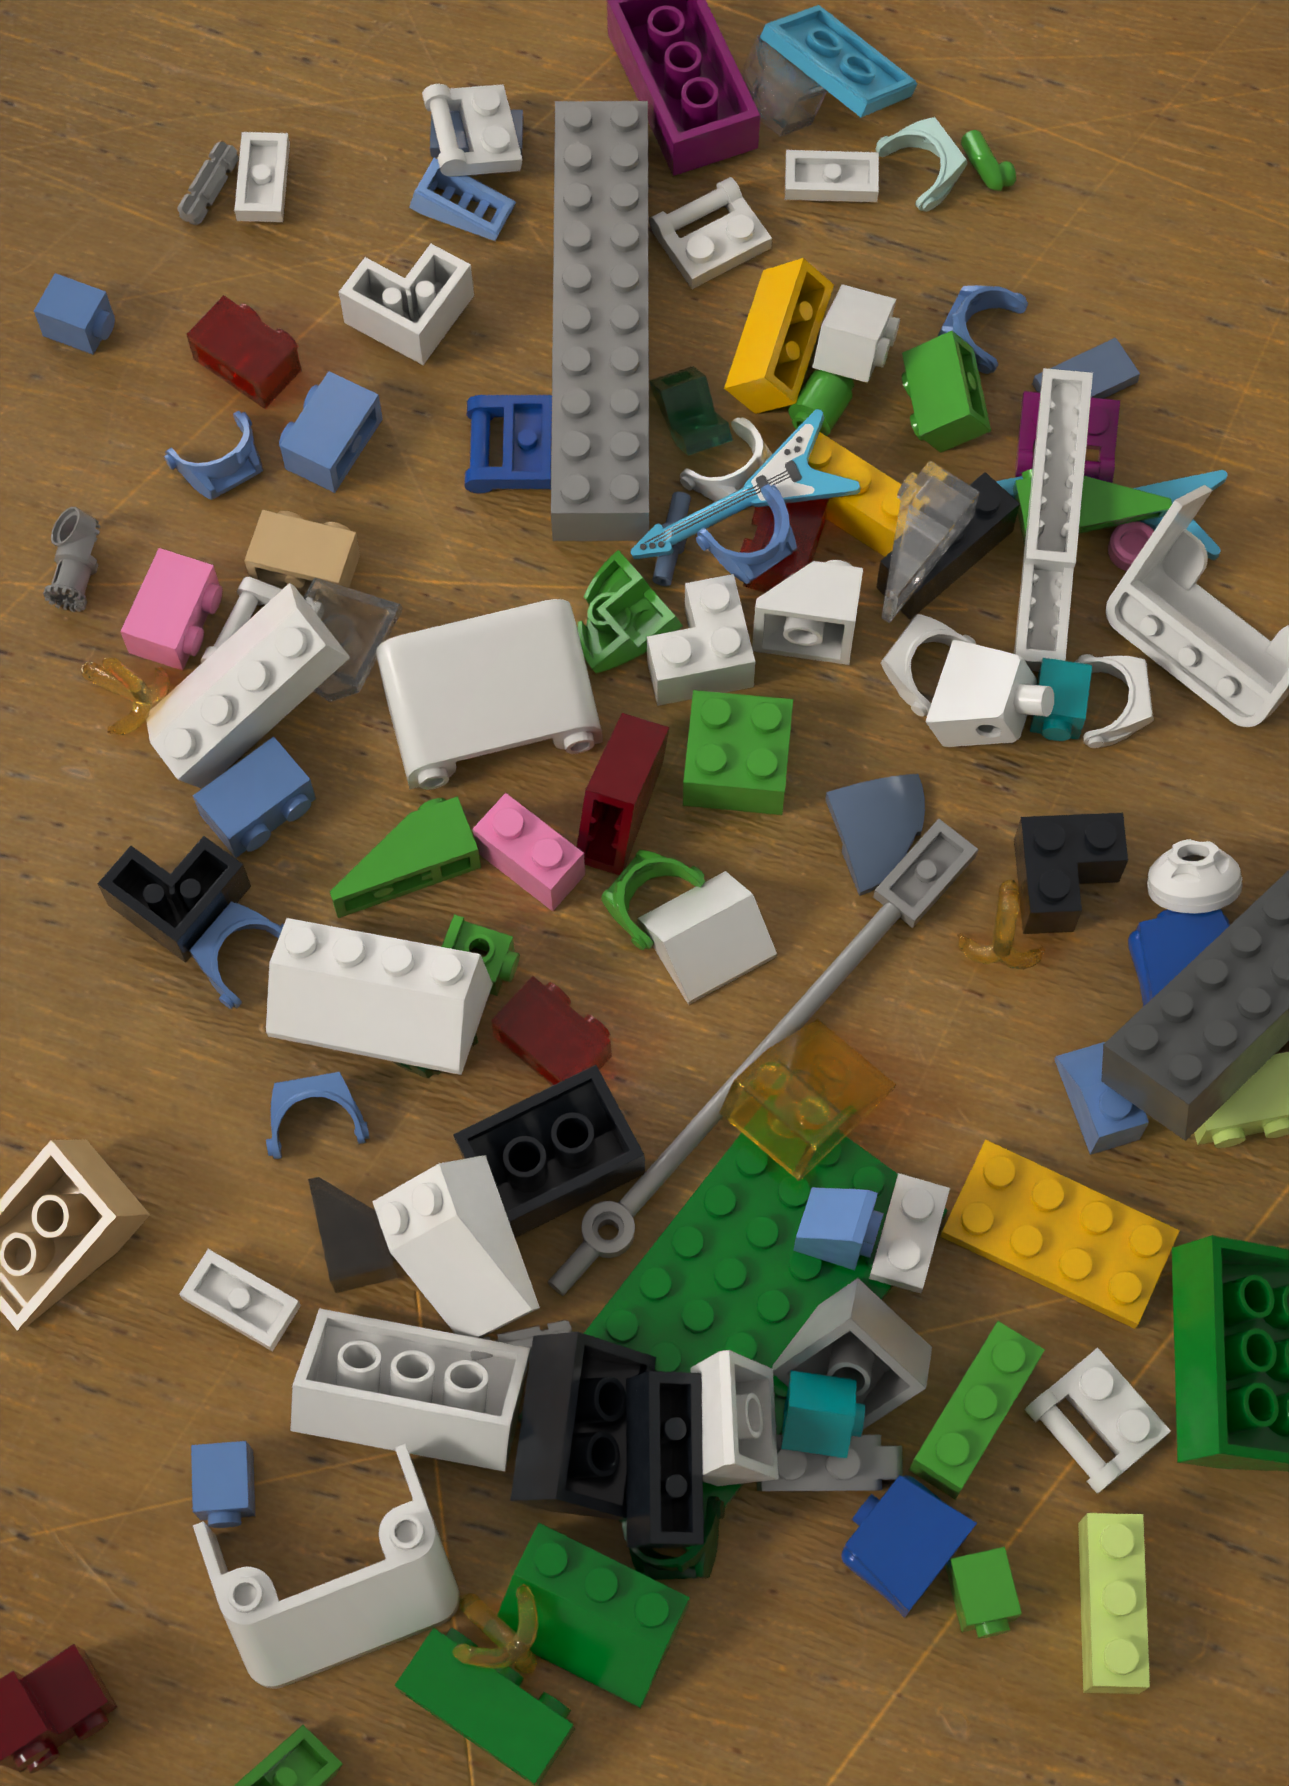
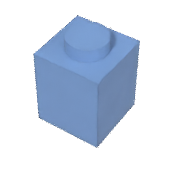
(74, 314)
(223, 1483)

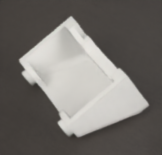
(487, 689)

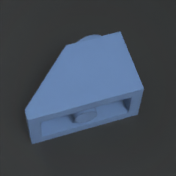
(1101, 1112)

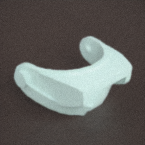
(932, 137)

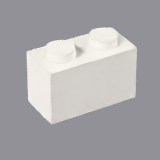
(856, 334)

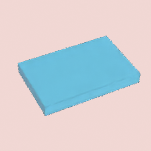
(839, 60)

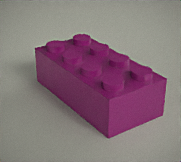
(688, 78)

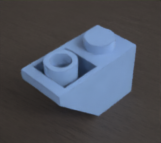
(839, 1225)

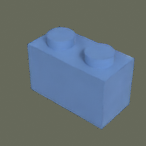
(330, 431)
(255, 798)

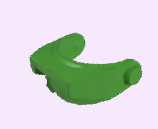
(643, 868)

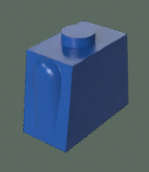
(1169, 943)
(904, 1541)

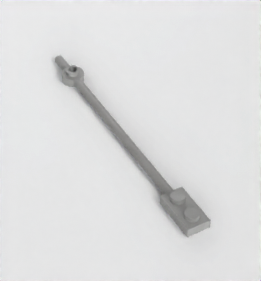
(905, 895)

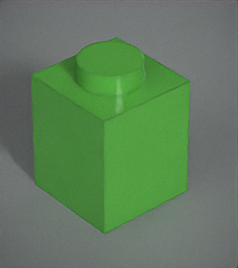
(983, 1592)

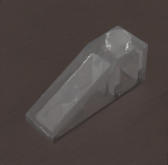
(930, 518)

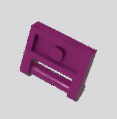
(1100, 436)

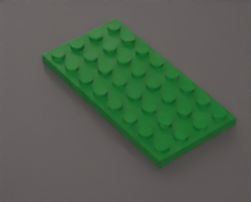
(730, 1272)

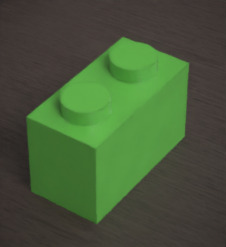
(945, 392)

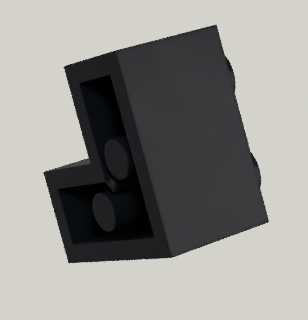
(1059, 855)
(177, 905)

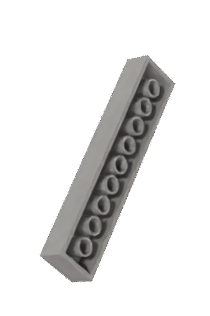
(600, 322)

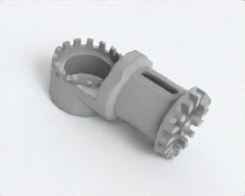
(74, 536)

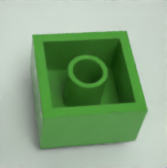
(737, 752)

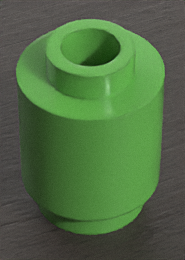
(825, 392)

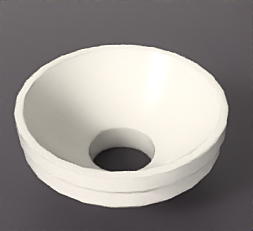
(1194, 878)

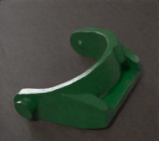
(694, 1563)

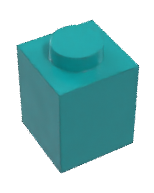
(1071, 693)
(821, 1414)

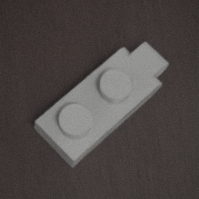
(860, 1471)

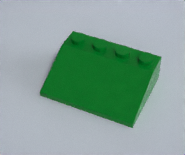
(1231, 1354)

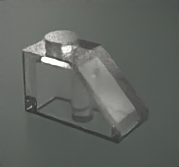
(780, 90)

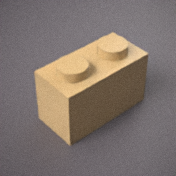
(297, 550)

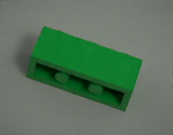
(487, 1706)

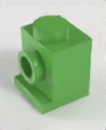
(501, 959)

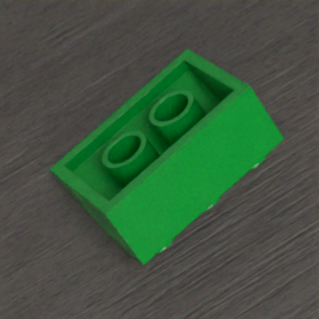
(595, 1614)

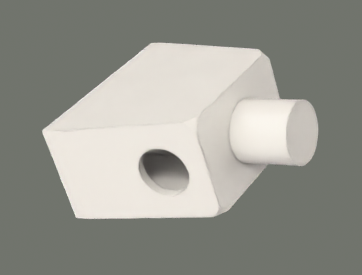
(985, 697)

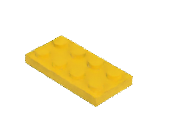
(1060, 1234)

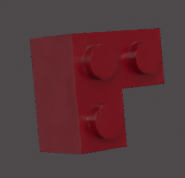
(50, 1708)

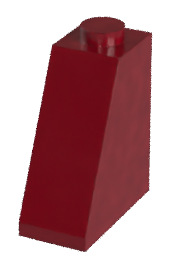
(620, 792)

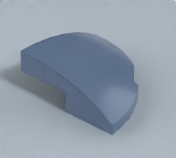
(877, 825)

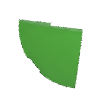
(621, 615)

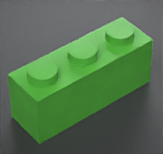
(976, 1410)

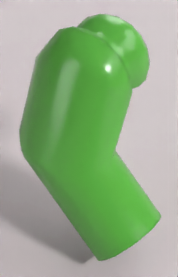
(984, 162)

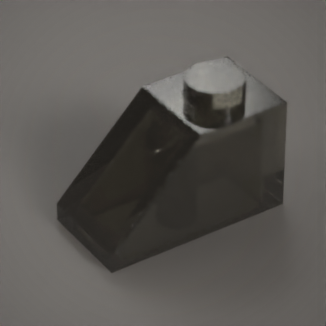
(350, 1239)

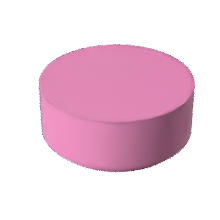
(1127, 543)

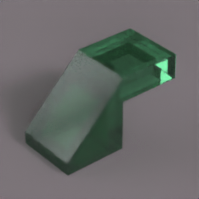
(690, 411)

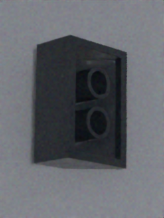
(556, 1150)
(576, 1426)

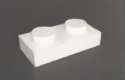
(832, 176)
(262, 177)
(909, 1233)
(240, 1300)

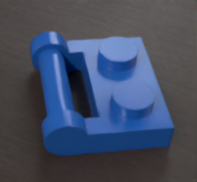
(525, 442)

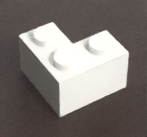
(408, 311)
(710, 653)

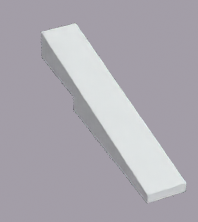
(1053, 516)

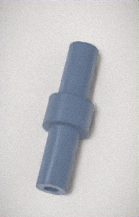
(666, 564)

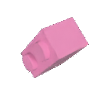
(172, 609)
(529, 851)

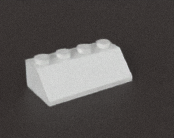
(244, 689)
(375, 995)
(409, 1387)

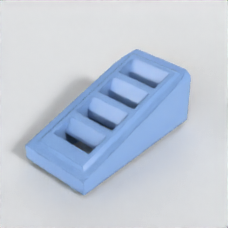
(442, 209)

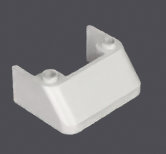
(1192, 631)
(346, 1615)

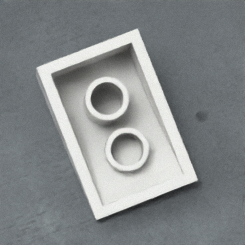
(458, 1246)

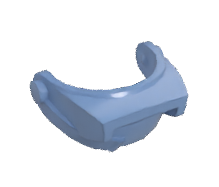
(975, 299)
(226, 473)
(751, 565)
(205, 950)
(292, 1091)

